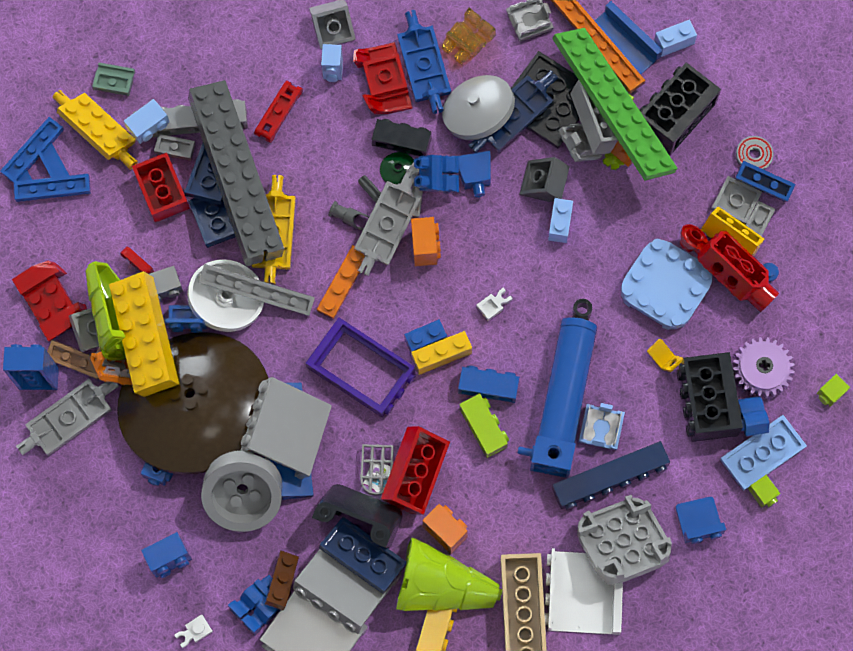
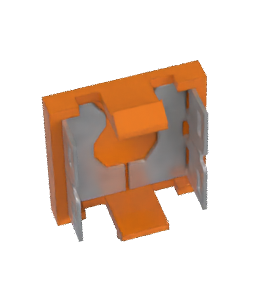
(111, 370)

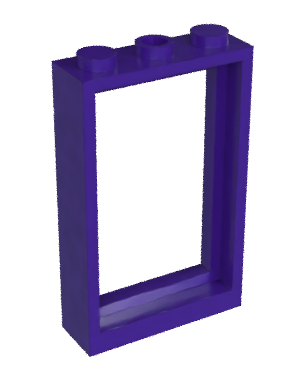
(328, 343)

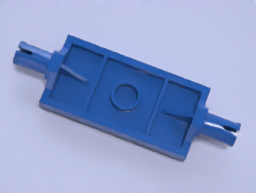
(424, 63)

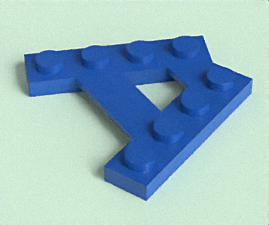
(41, 146)

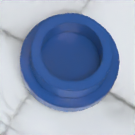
(773, 271)

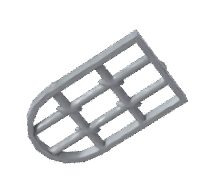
(372, 460)

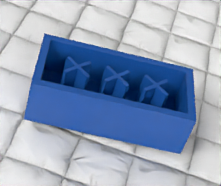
(30, 367)

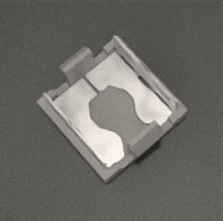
(530, 19)
(577, 143)

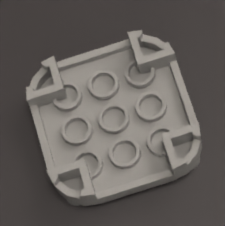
(624, 540)

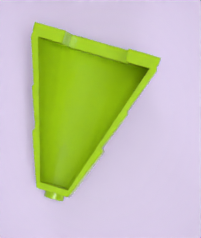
(109, 336)
(442, 582)

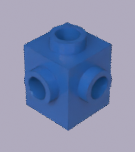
(154, 477)

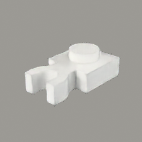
(492, 306)
(196, 630)

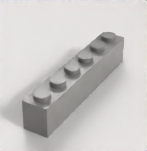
(183, 120)

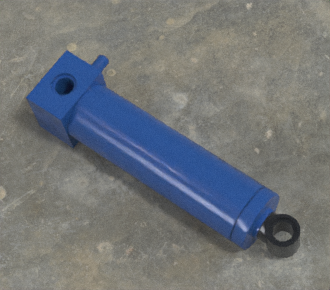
(564, 395)

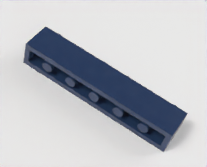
(611, 475)

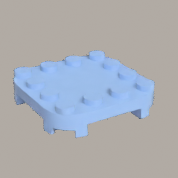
(666, 284)

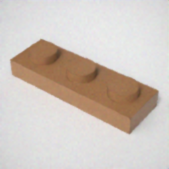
(72, 358)

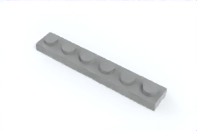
(256, 289)

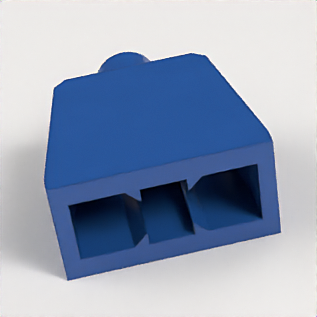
(475, 172)

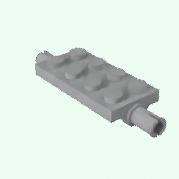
(387, 222)
(68, 417)

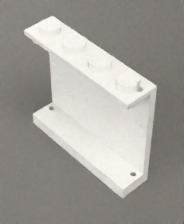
(579, 597)

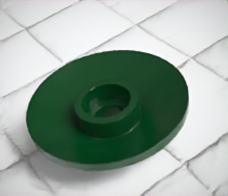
(388, 164)

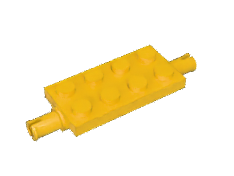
(96, 127)
(283, 211)

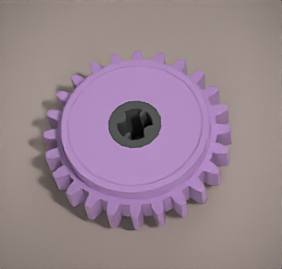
(772, 358)

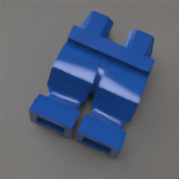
(431, 171)
(254, 598)

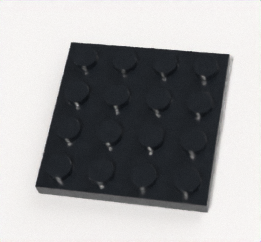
(563, 110)

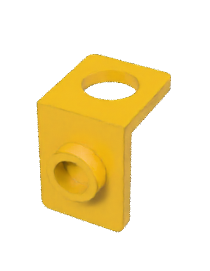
(663, 356)

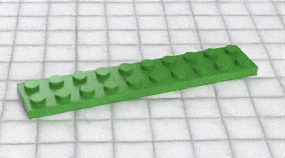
(615, 104)

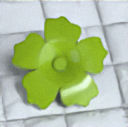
(612, 160)

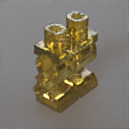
(464, 40)

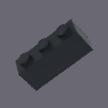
(401, 137)

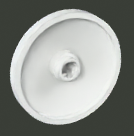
(221, 308)

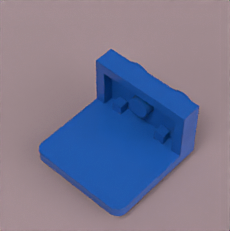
(182, 318)
(699, 520)

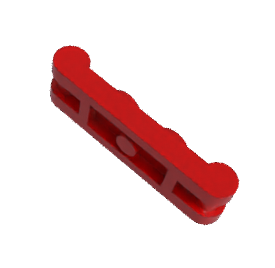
(278, 111)

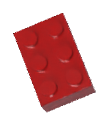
(160, 187)

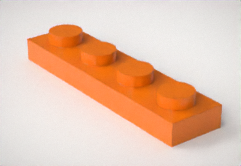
(341, 284)

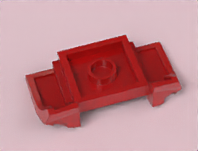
(384, 79)
(47, 297)

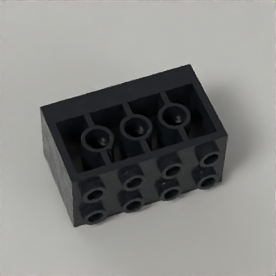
(680, 106)
(721, 397)

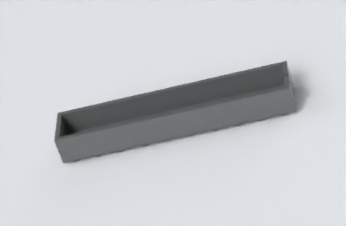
(235, 173)

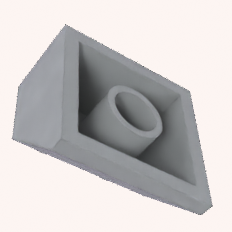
(332, 23)

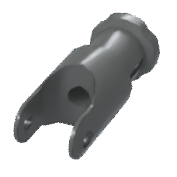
(345, 214)

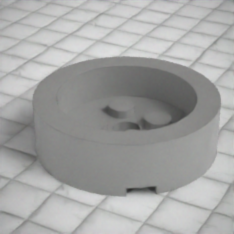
(234, 507)

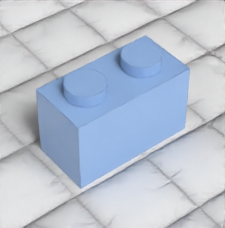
(676, 37)
(332, 62)
(147, 121)
(560, 220)

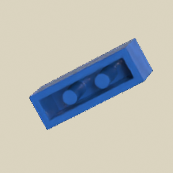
(765, 181)
(488, 384)

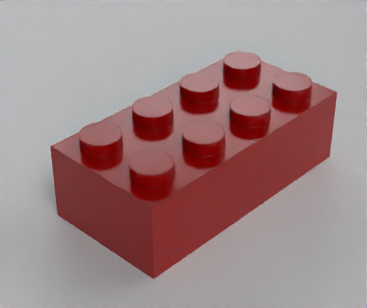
(415, 470)

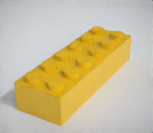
(145, 334)

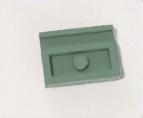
(113, 79)

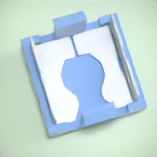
(601, 426)

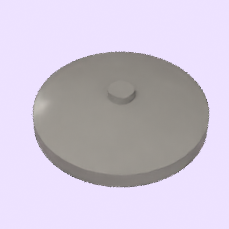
(478, 107)

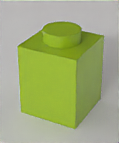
(832, 390)
(764, 492)

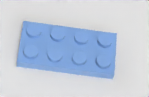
(763, 453)

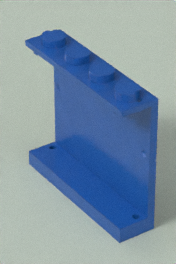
(629, 38)

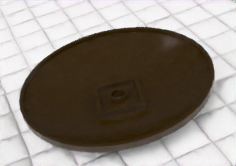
(192, 432)

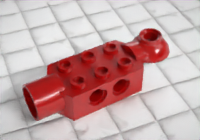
(730, 265)

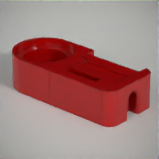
(136, 260)

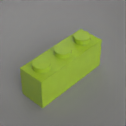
(484, 425)

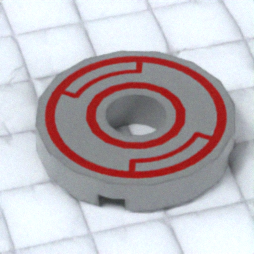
(755, 143)

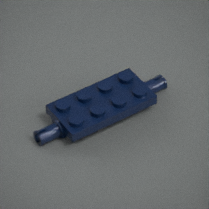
(530, 102)

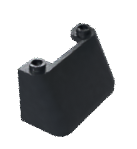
(380, 514)

